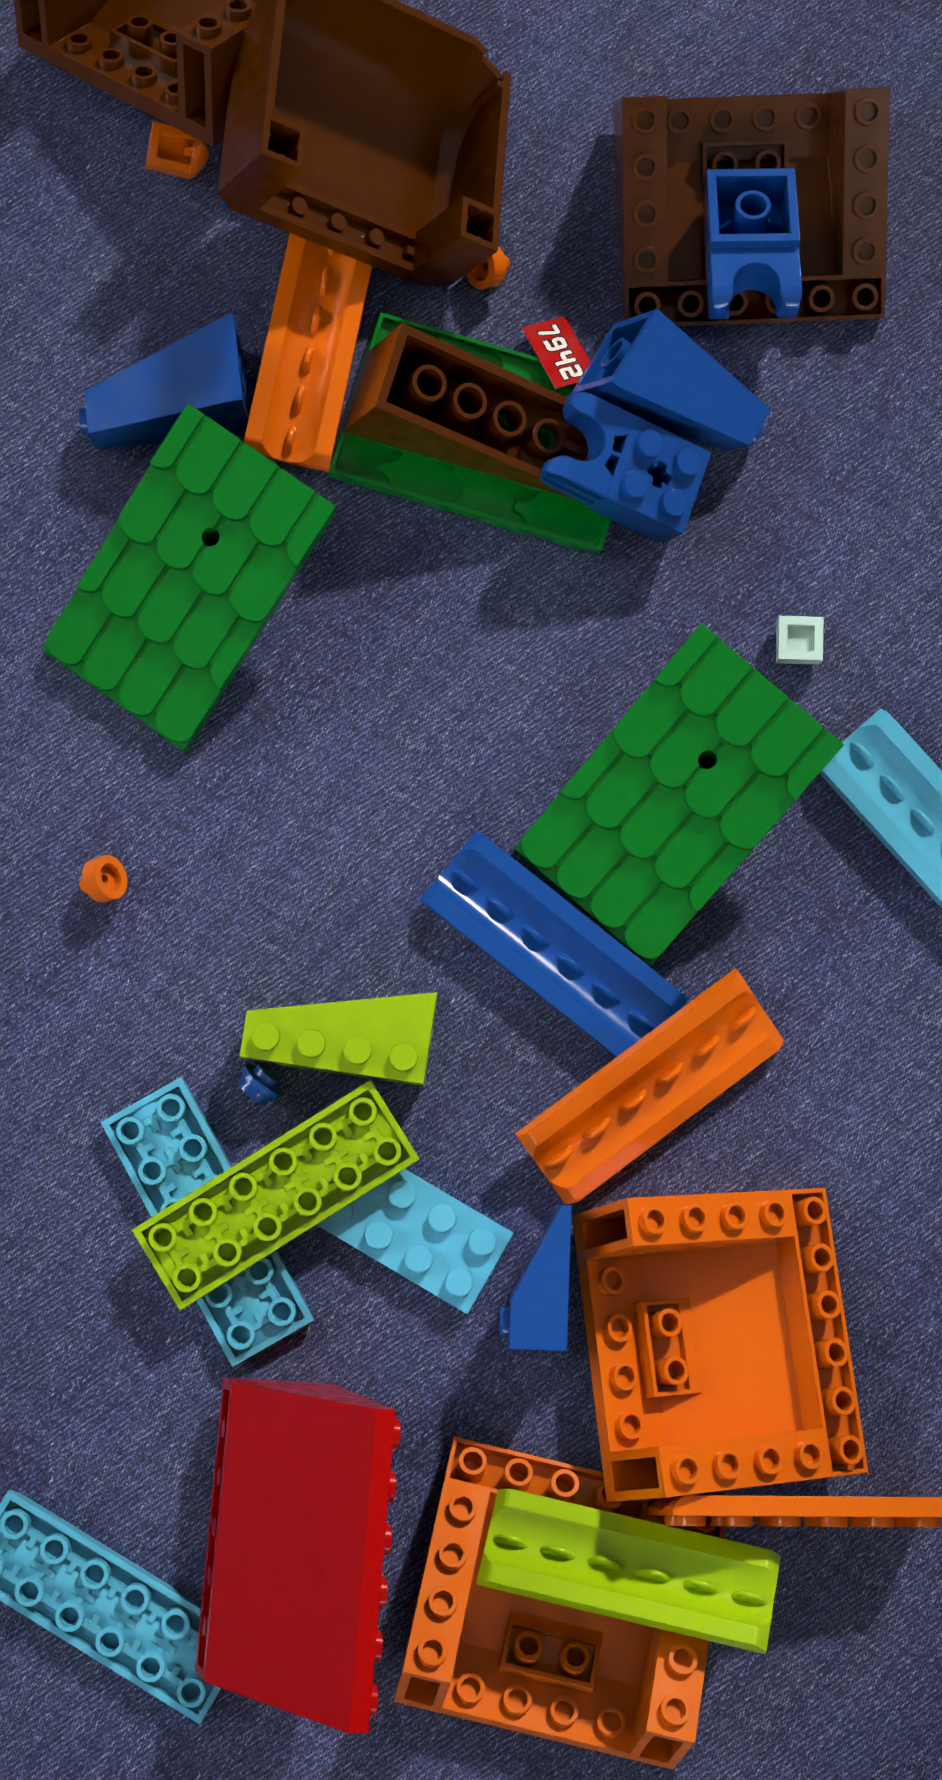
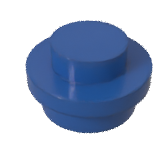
(259, 1083)

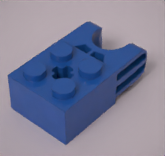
(752, 238)
(631, 469)

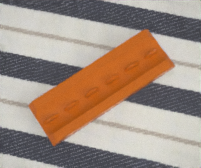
(308, 355)
(651, 1088)
(787, 1510)

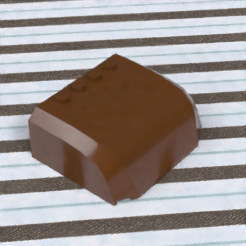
(368, 135)

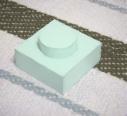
(799, 640)

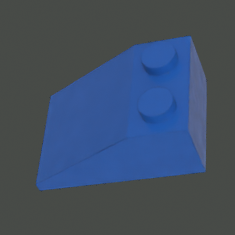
(541, 1295)

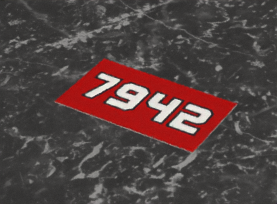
(558, 350)

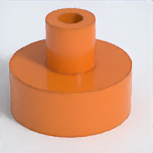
(490, 272)
(104, 879)

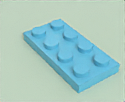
(423, 1237)

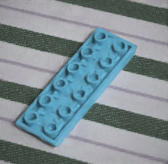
(895, 795)
(170, 1155)
(102, 1604)

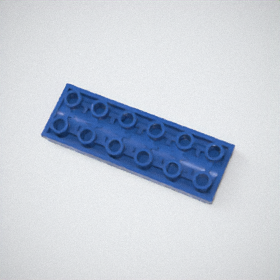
(551, 946)

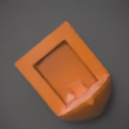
(175, 152)

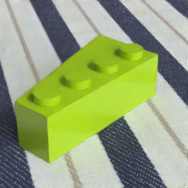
(352, 1038)

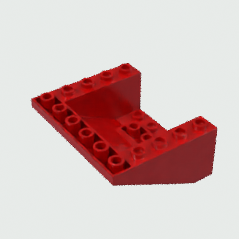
(298, 1549)

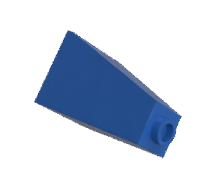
(673, 383)
(150, 395)

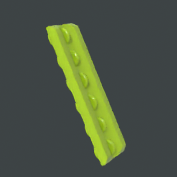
(275, 1195)
(630, 1569)

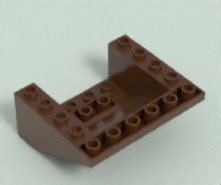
(151, 53)
(841, 185)

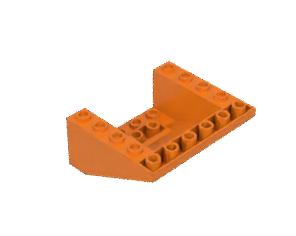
(717, 1343)
(533, 1660)

